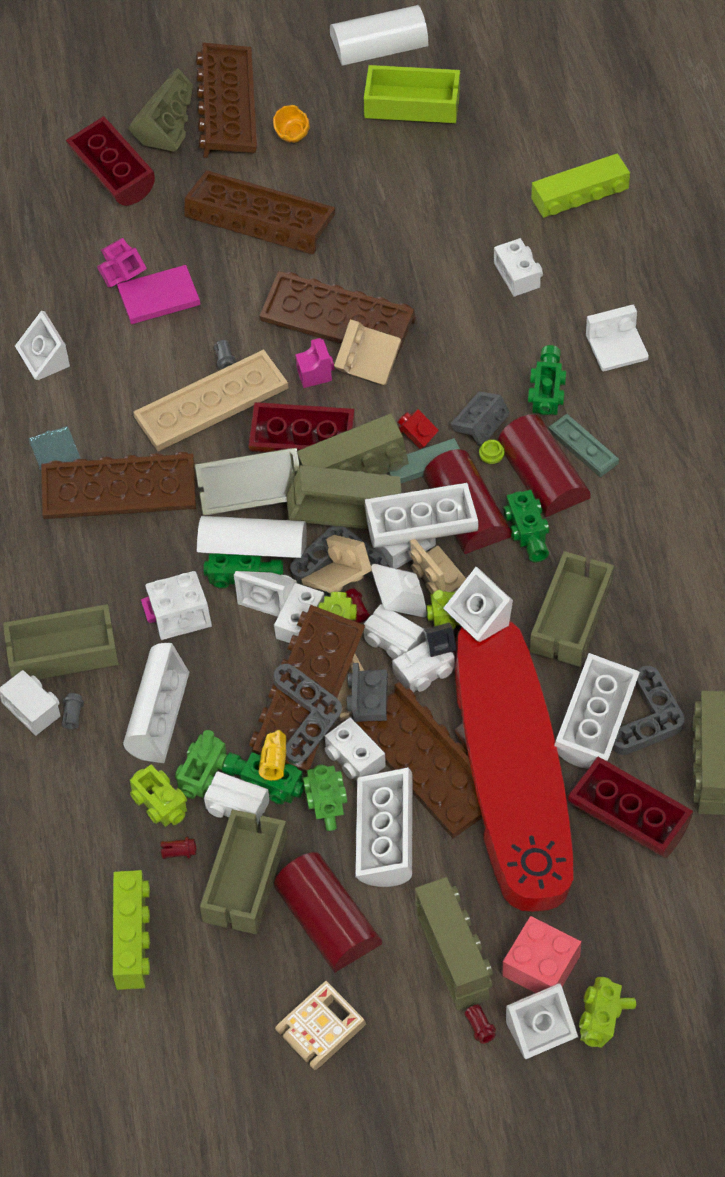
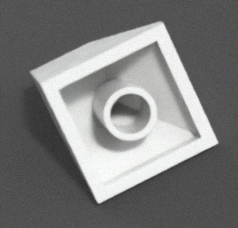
(263, 590)
(399, 590)

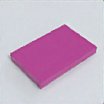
(158, 294)

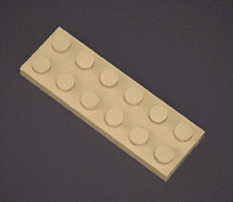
(210, 400)

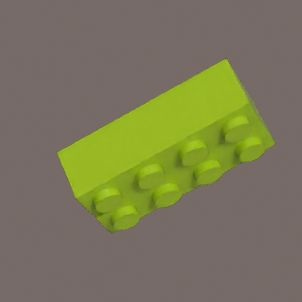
(412, 94)

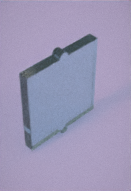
(54, 446)

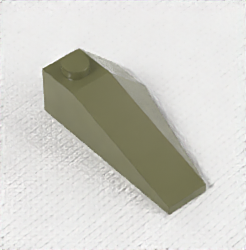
(163, 117)

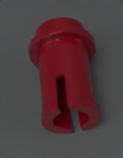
(356, 596)
(178, 848)
(483, 1029)

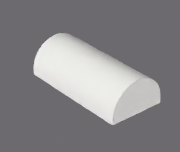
(379, 35)
(420, 515)
(251, 536)
(156, 704)
(595, 711)
(384, 828)

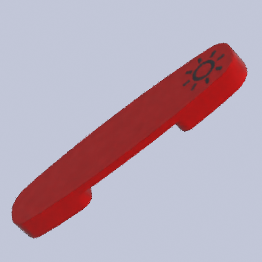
(515, 769)

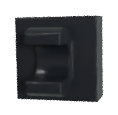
(440, 639)

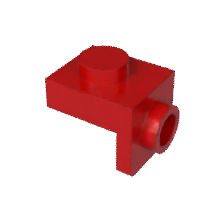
(417, 428)

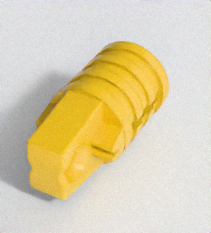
(273, 756)

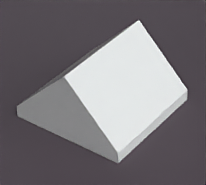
(43, 348)
(480, 606)
(540, 1021)

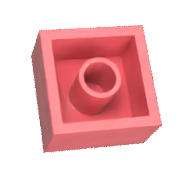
(541, 956)

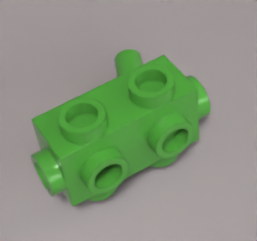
(202, 764)
(325, 794)

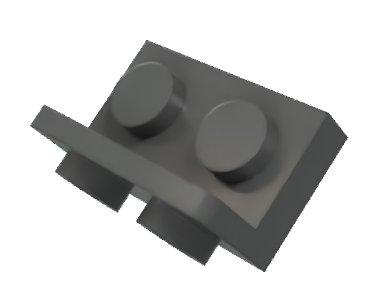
(481, 416)
(368, 694)

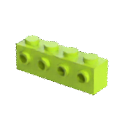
(580, 185)
(129, 930)

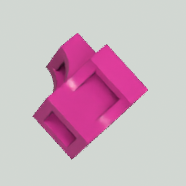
(121, 263)
(314, 364)

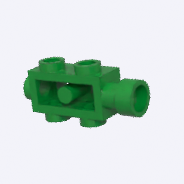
(547, 379)
(521, 510)
(222, 567)
(279, 790)

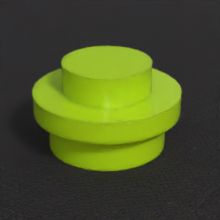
(491, 452)

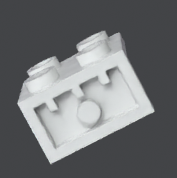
(615, 338)
(178, 605)

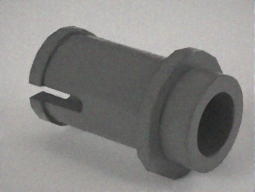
(224, 354)
(73, 705)

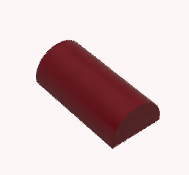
(113, 162)
(296, 426)
(542, 464)
(458, 468)
(631, 807)
(326, 911)

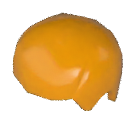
(291, 123)

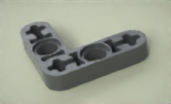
(321, 544)
(316, 715)
(659, 715)

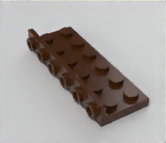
(226, 98)
(258, 211)
(327, 309)
(118, 485)
(324, 655)
(438, 764)

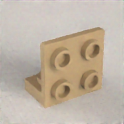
(367, 353)
(348, 565)
(435, 568)

